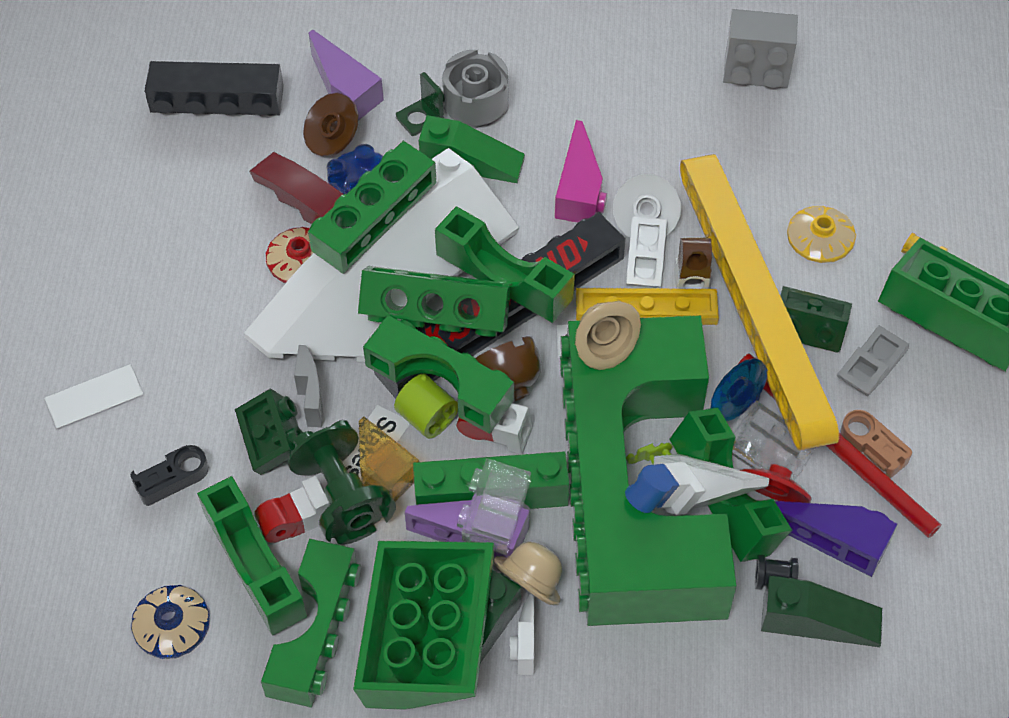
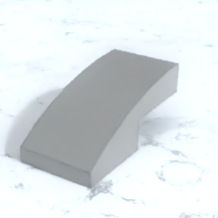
(873, 360)
(308, 384)

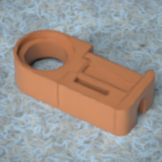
(878, 444)

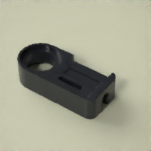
(168, 477)

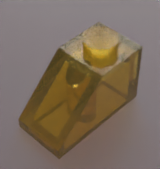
(384, 460)

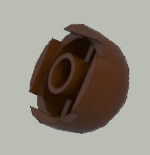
(519, 363)

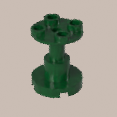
(352, 505)

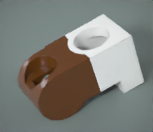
(693, 262)

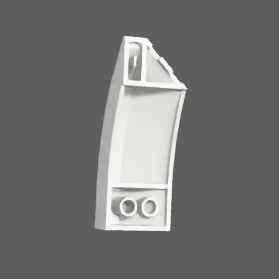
(322, 304)

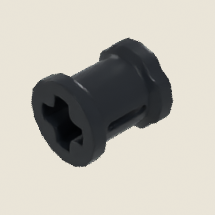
(778, 568)

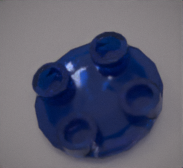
(349, 167)

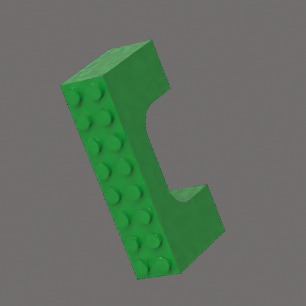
(627, 560)

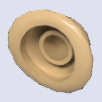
(607, 334)
(533, 569)

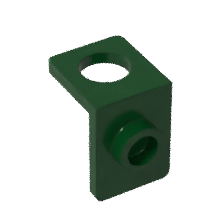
(429, 104)

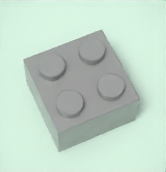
(760, 48)

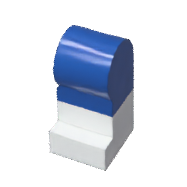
(665, 486)

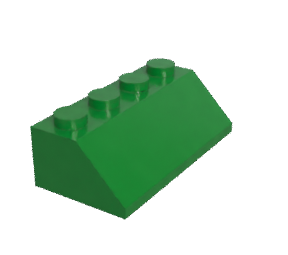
(951, 301)

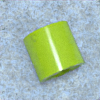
(426, 406)

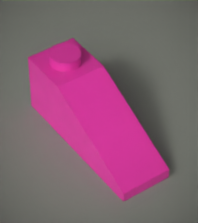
(581, 181)

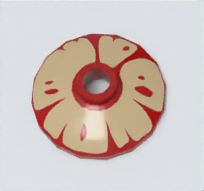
(282, 255)

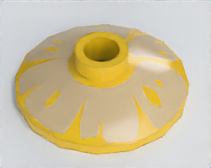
(820, 243)

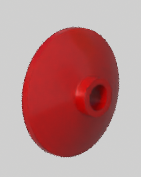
(780, 485)

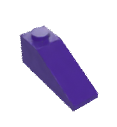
(841, 531)

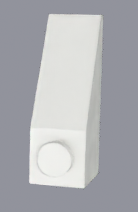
(716, 479)

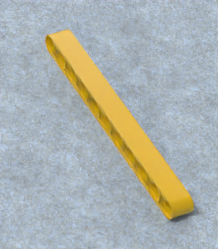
(759, 305)

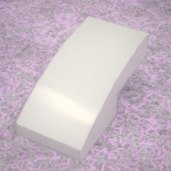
(646, 251)

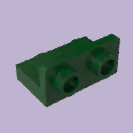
(817, 318)
(268, 429)

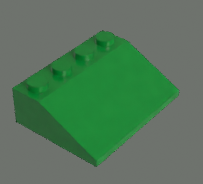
(424, 623)

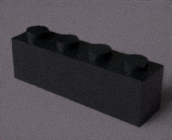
(214, 88)

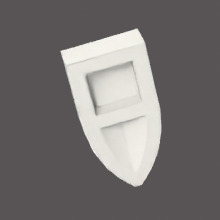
(523, 645)

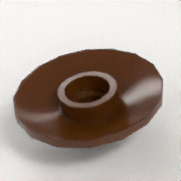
(330, 124)

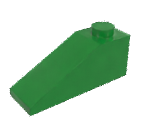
(487, 155)

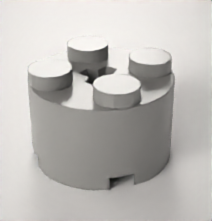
(475, 87)

